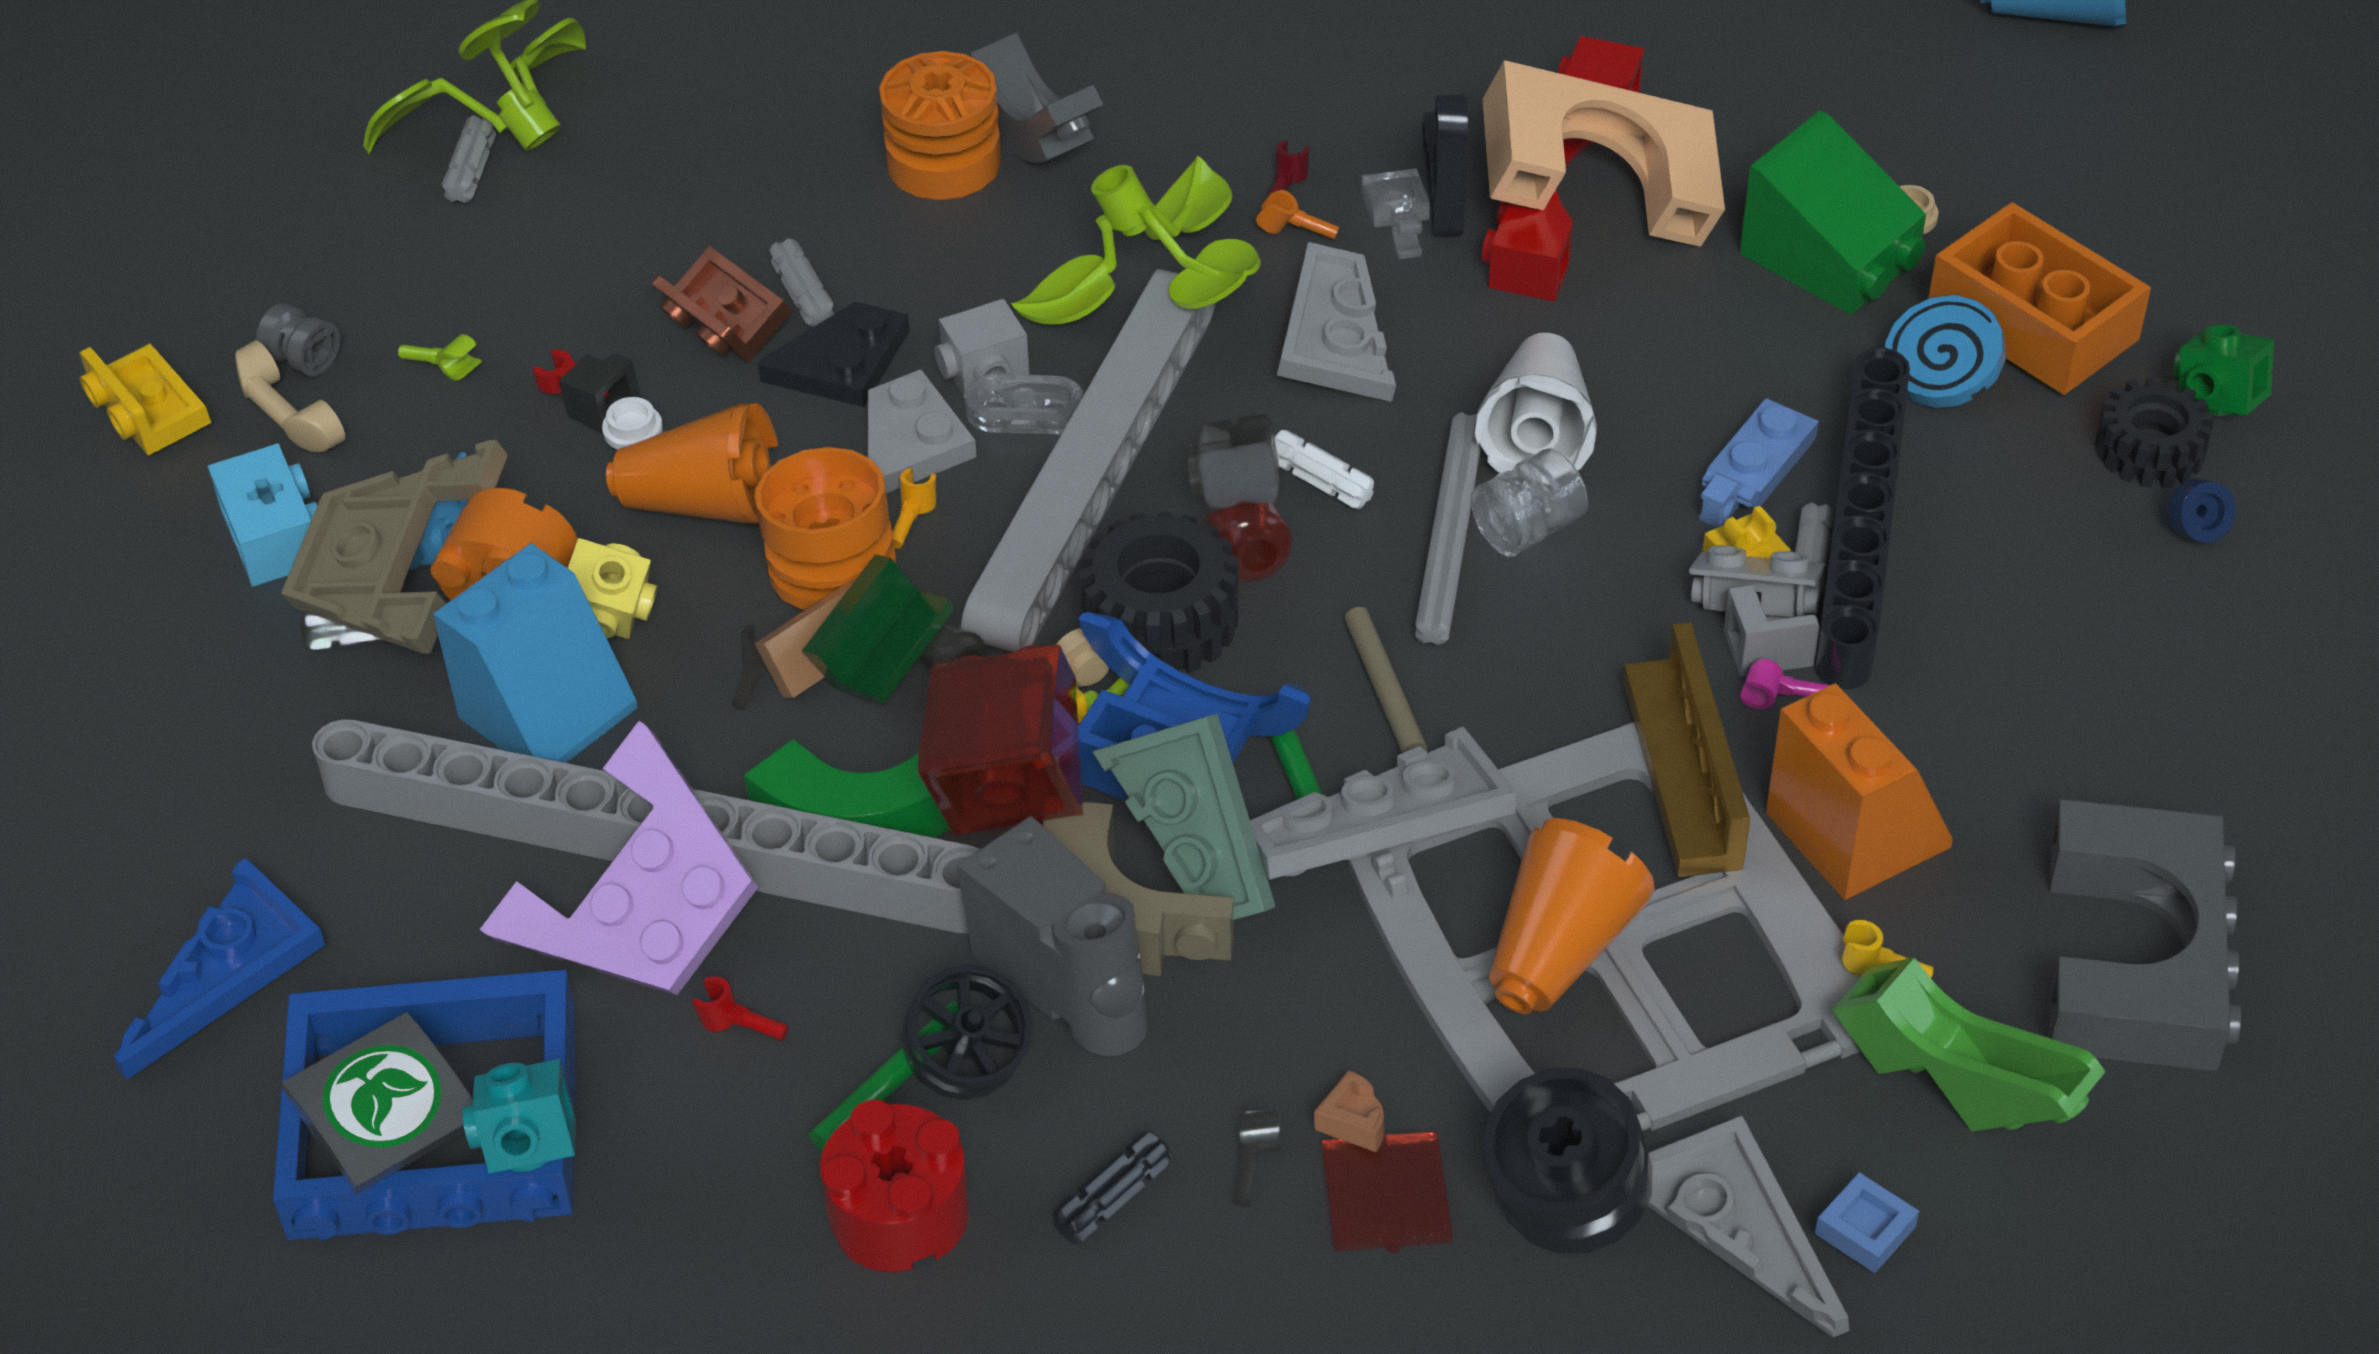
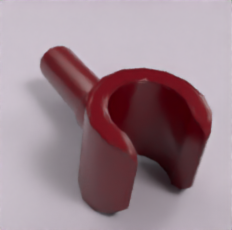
(1289, 167)

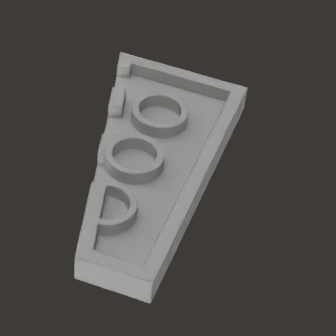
(1404, 805)

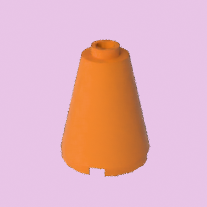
(698, 467)
(1563, 912)

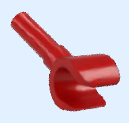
(725, 1012)

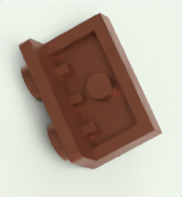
(725, 304)

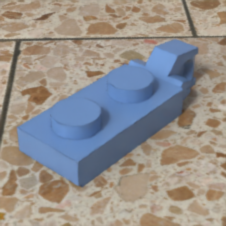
(1755, 460)

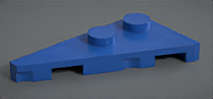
(230, 957)

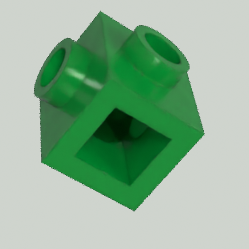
(2226, 369)

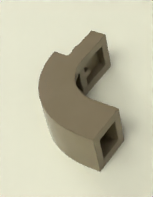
(1165, 921)

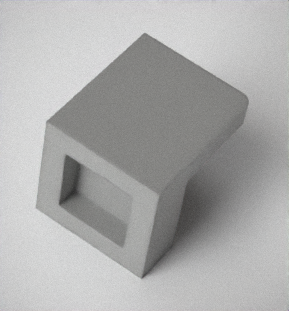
(1757, 637)

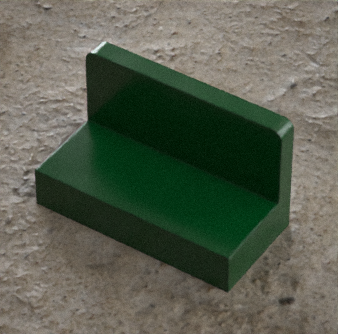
(876, 631)

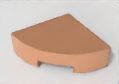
(1352, 1113)

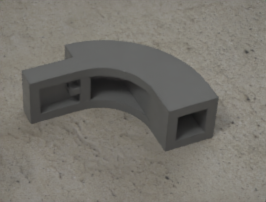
(1032, 117)

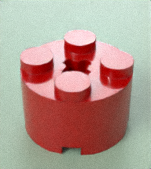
(895, 1185)

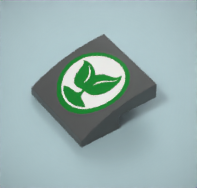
(380, 1102)

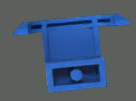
(1166, 698)

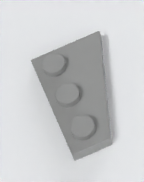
(1334, 327)

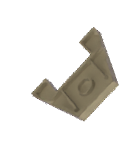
(366, 541)

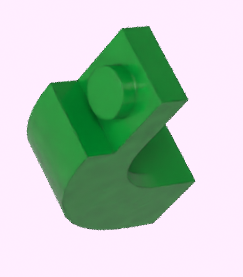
(882, 798)

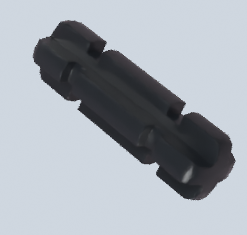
(1111, 1187)

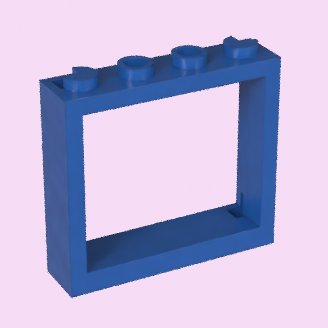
(436, 1196)

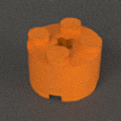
(494, 529)

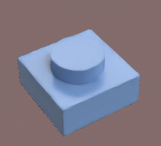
(1867, 1222)

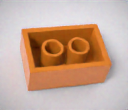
(2052, 296)

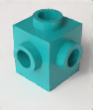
(521, 1116)

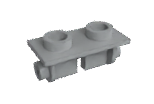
(1781, 580)

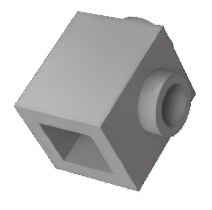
(981, 344)

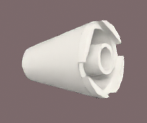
(1537, 406)

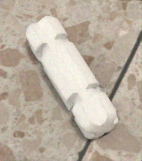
(1323, 470)

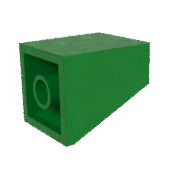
(1829, 217)

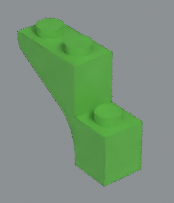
(1982, 1066)

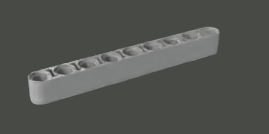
(1085, 469)

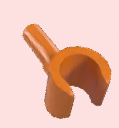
(1283, 208)

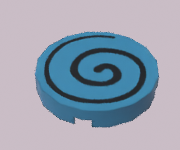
(1950, 349)

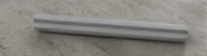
(1448, 532)

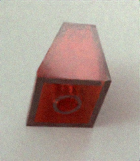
(1002, 739)

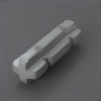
(468, 159)
(801, 282)
(1815, 537)

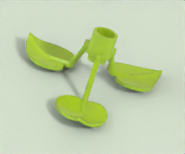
(522, 106)
(1187, 207)

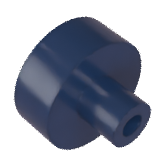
(2201, 510)

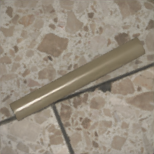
(1384, 679)

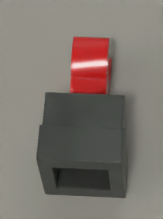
(588, 385)

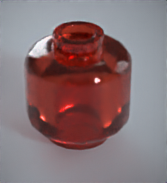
(1257, 537)

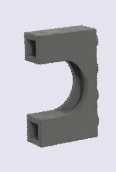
(2178, 869)

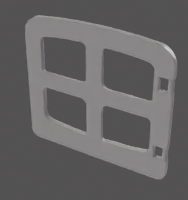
(1686, 1073)

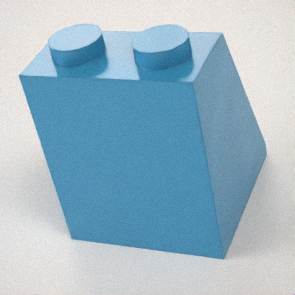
(532, 660)

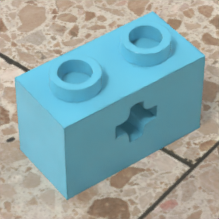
(263, 510)

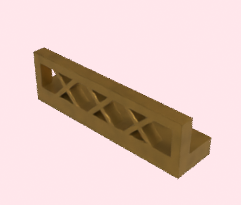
(1688, 758)

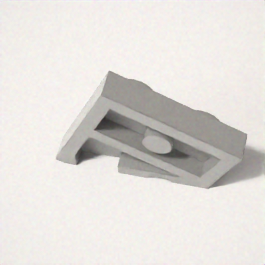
(914, 430)

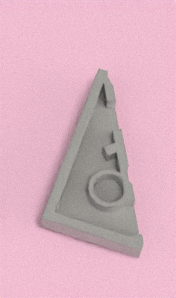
(1731, 1203)

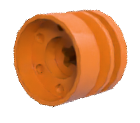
(940, 125)
(821, 521)

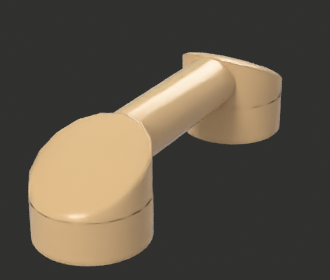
(312, 428)

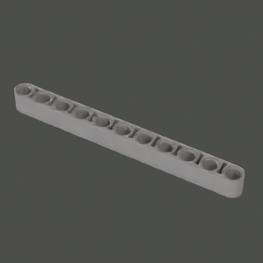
(596, 815)

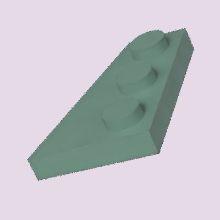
(1195, 808)

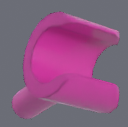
(1767, 680)

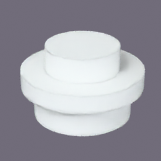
(630, 421)

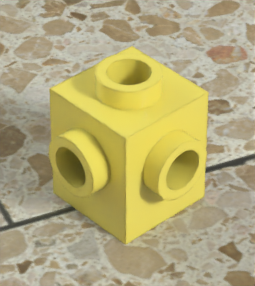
(614, 584)

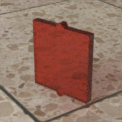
(1387, 1194)

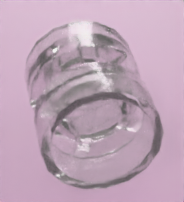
(1529, 502)

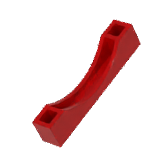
(1533, 245)

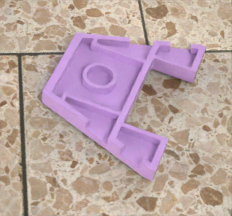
(658, 899)

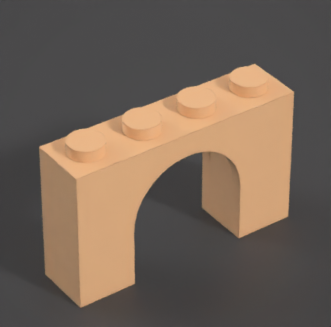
(1661, 139)

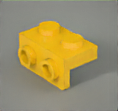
(143, 398)

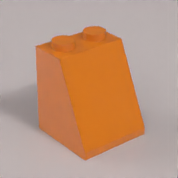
(1849, 795)

